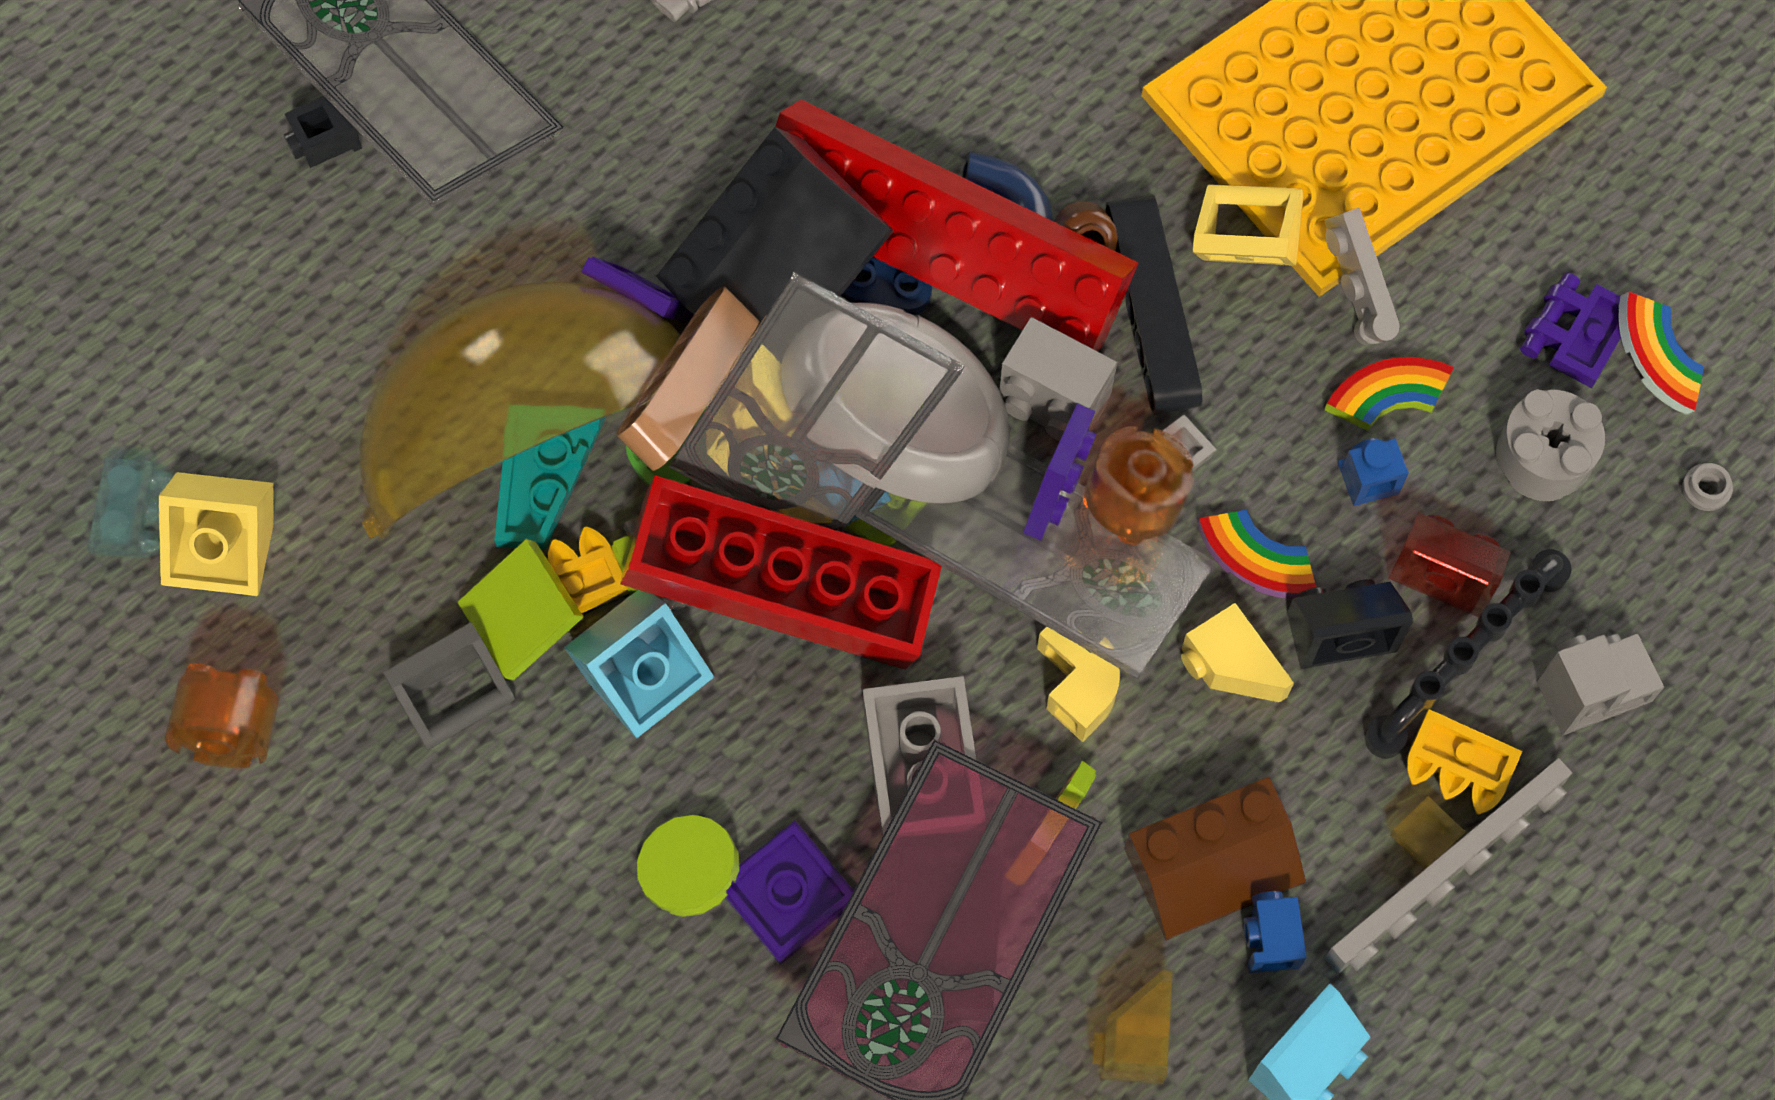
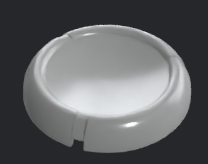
(963, 436)

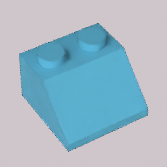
(639, 661)
(1313, 1052)

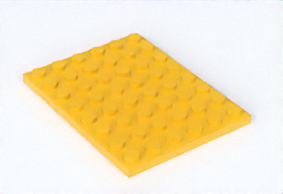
(1370, 108)

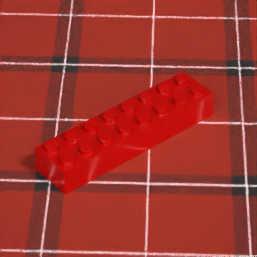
(971, 237)

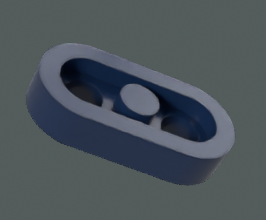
(885, 288)

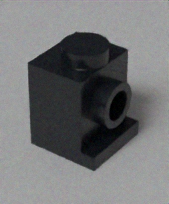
(319, 132)

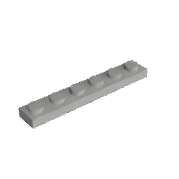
(1434, 882)

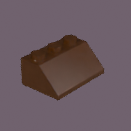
(1215, 857)

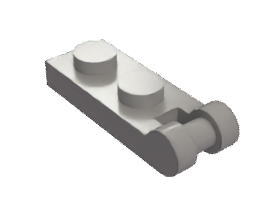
(1362, 278)

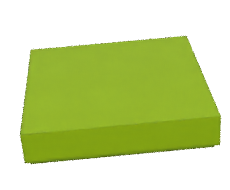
(520, 609)

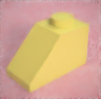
(1234, 658)

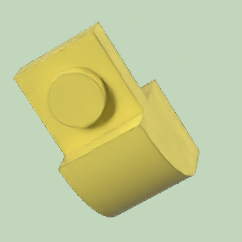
(1088, 690)

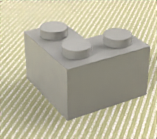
(1598, 680)

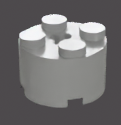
(1553, 419)

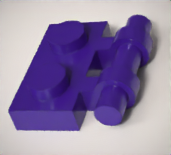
(1592, 337)

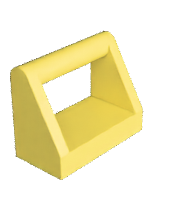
(1249, 249)

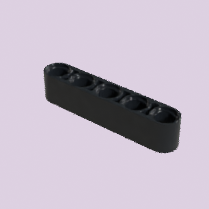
(1156, 308)

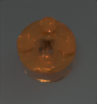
(1139, 484)
(222, 716)

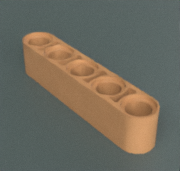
(687, 379)

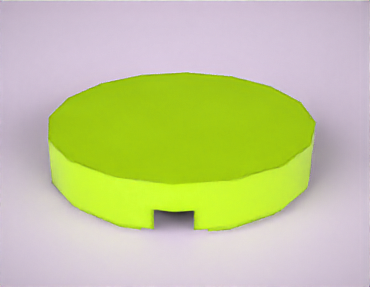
(687, 865)

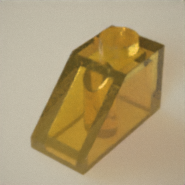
(1137, 1035)

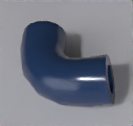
(1007, 181)

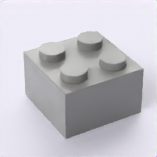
(1051, 375)

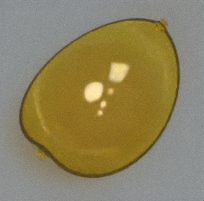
(500, 382)

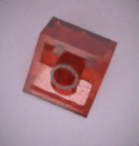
(1450, 564)

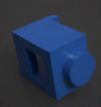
(1373, 470)
(1275, 933)

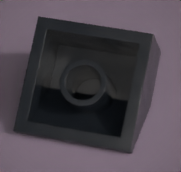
(1348, 623)

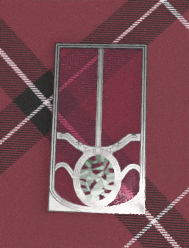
(939, 931)

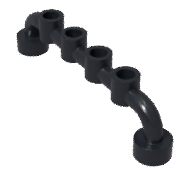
(1546, 573)

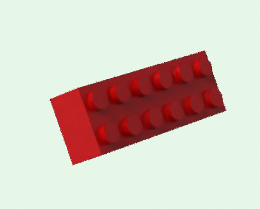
(781, 573)

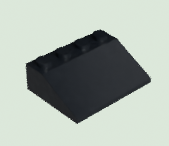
(772, 220)

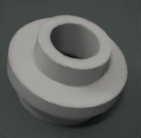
(1716, 477)

